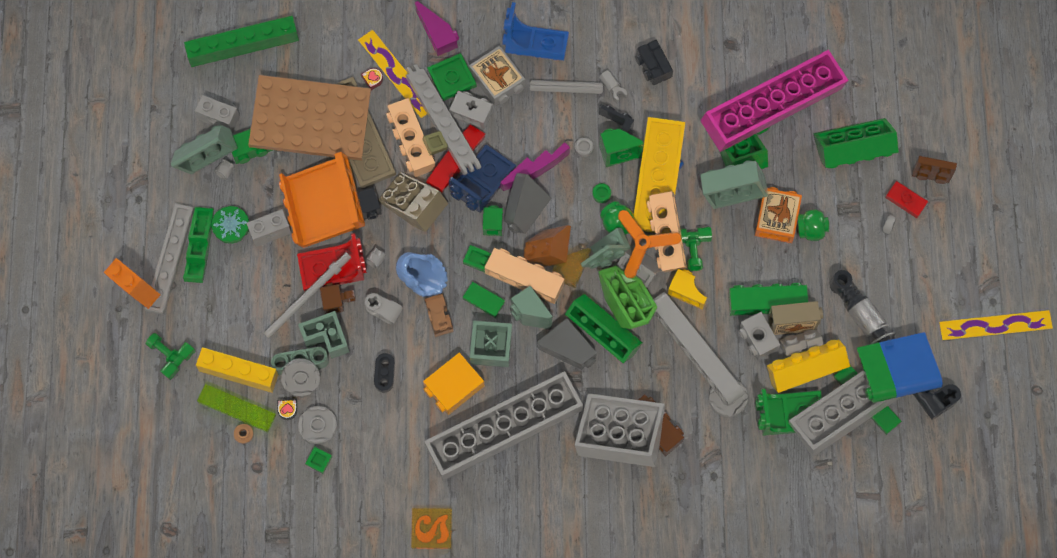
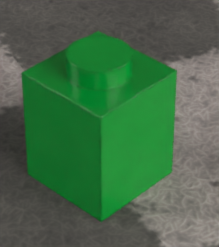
(492, 221)

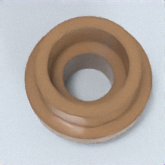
(243, 439)

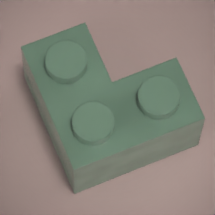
(327, 330)

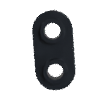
(384, 373)

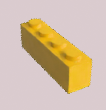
(808, 365)
(237, 370)

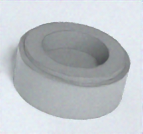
(584, 147)
(889, 224)

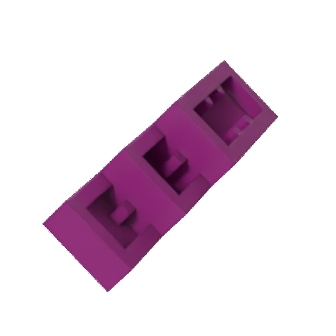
(537, 167)

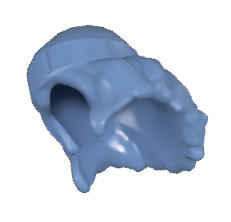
(422, 273)

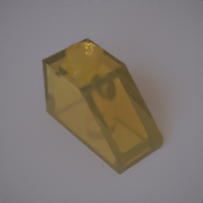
(572, 268)

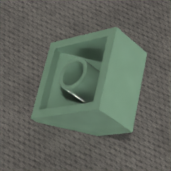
(530, 310)

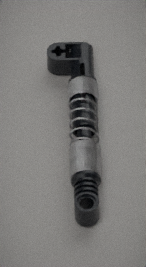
(872, 324)

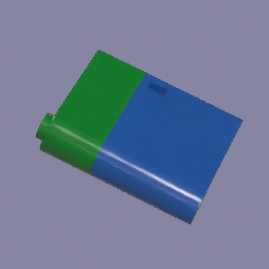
(899, 367)

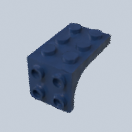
(482, 184)

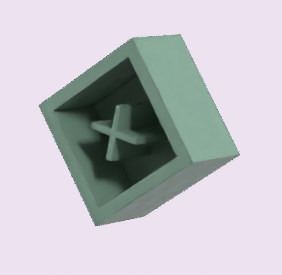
(491, 343)

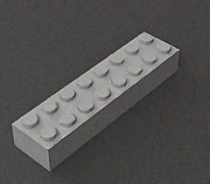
(503, 425)

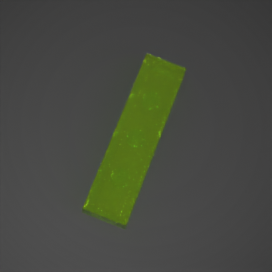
(236, 408)

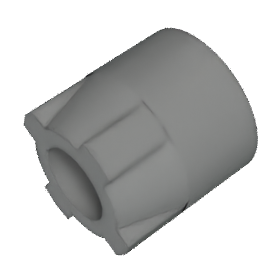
(224, 169)
(375, 258)

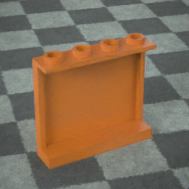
(322, 201)

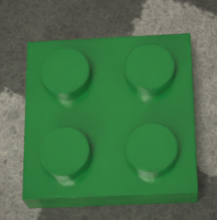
(451, 76)

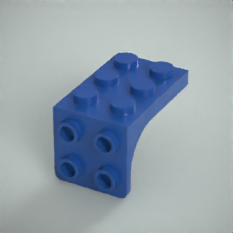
(532, 40)

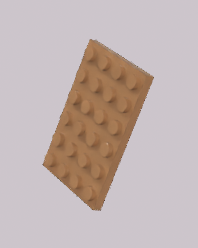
(309, 117)

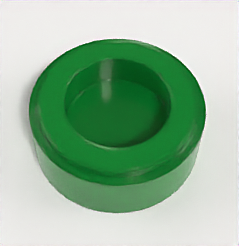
(601, 193)

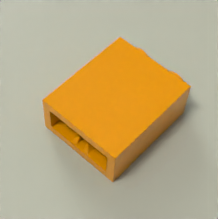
(453, 384)

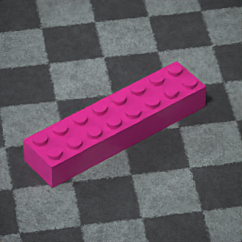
(774, 100)

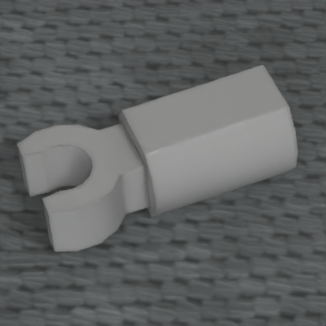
(612, 85)

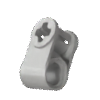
(385, 309)

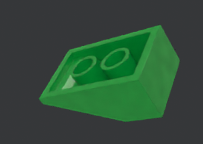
(746, 150)

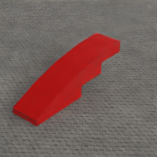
(447, 166)

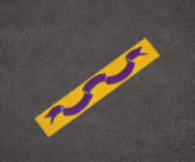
(391, 68)
(995, 325)

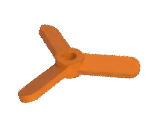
(651, 241)

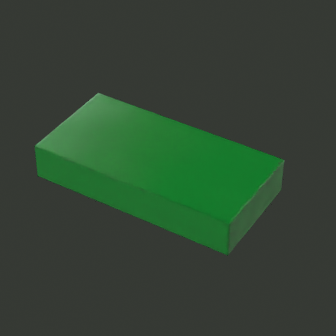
(483, 299)

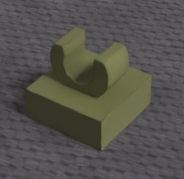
(435, 143)

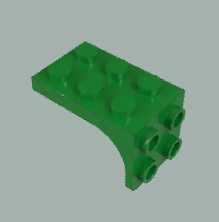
(780, 408)

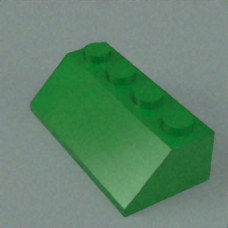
(856, 143)

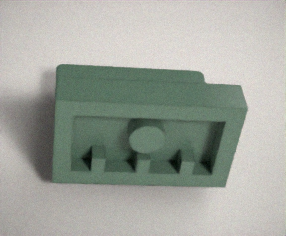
(607, 249)

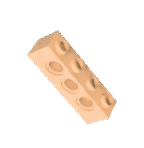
(403, 111)
(657, 203)

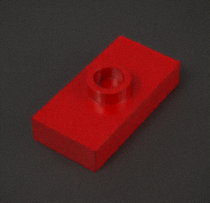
(906, 199)

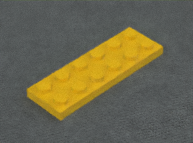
(658, 167)

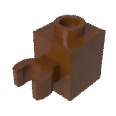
(333, 298)

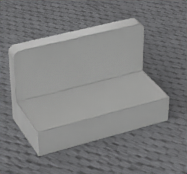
(647, 270)

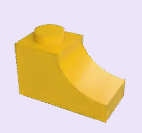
(684, 289)

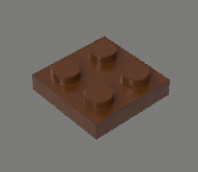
(934, 169)

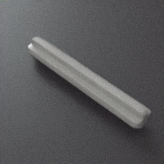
(566, 86)

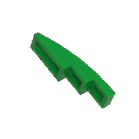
(199, 245)

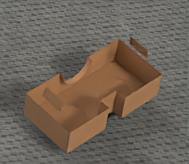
(440, 322)

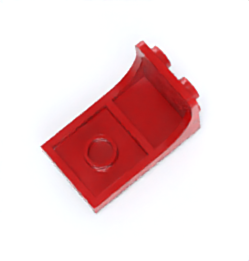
(317, 262)

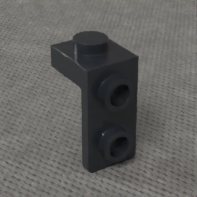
(623, 119)

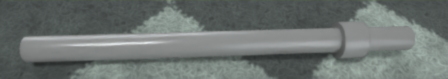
(333, 269)

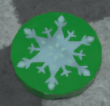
(230, 224)

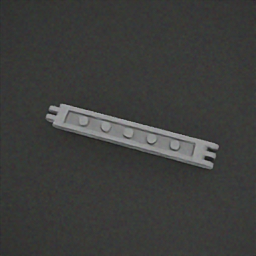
(442, 119)

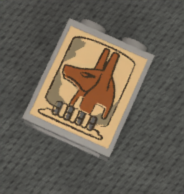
(497, 76)

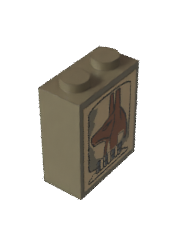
(794, 317)

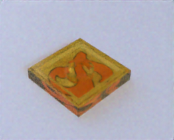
(431, 528)

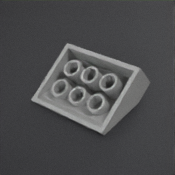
(620, 430)

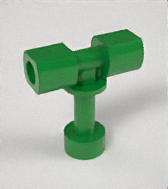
(692, 240)
(173, 358)

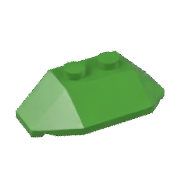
(627, 298)

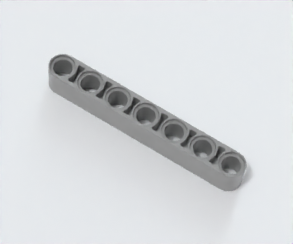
(697, 350)

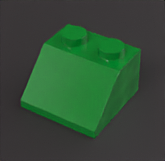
(619, 147)

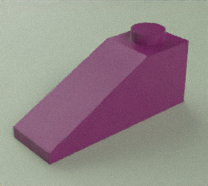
(438, 30)

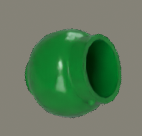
(610, 216)
(813, 225)

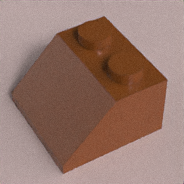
(548, 247)

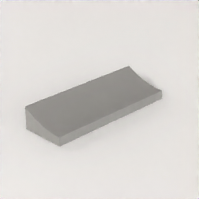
(836, 415)

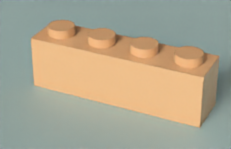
(522, 274)

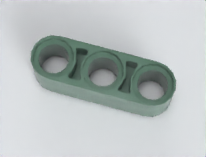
(308, 354)

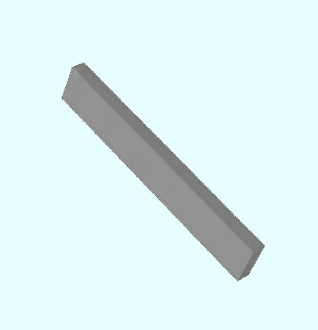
(170, 256)

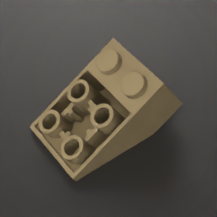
(413, 201)

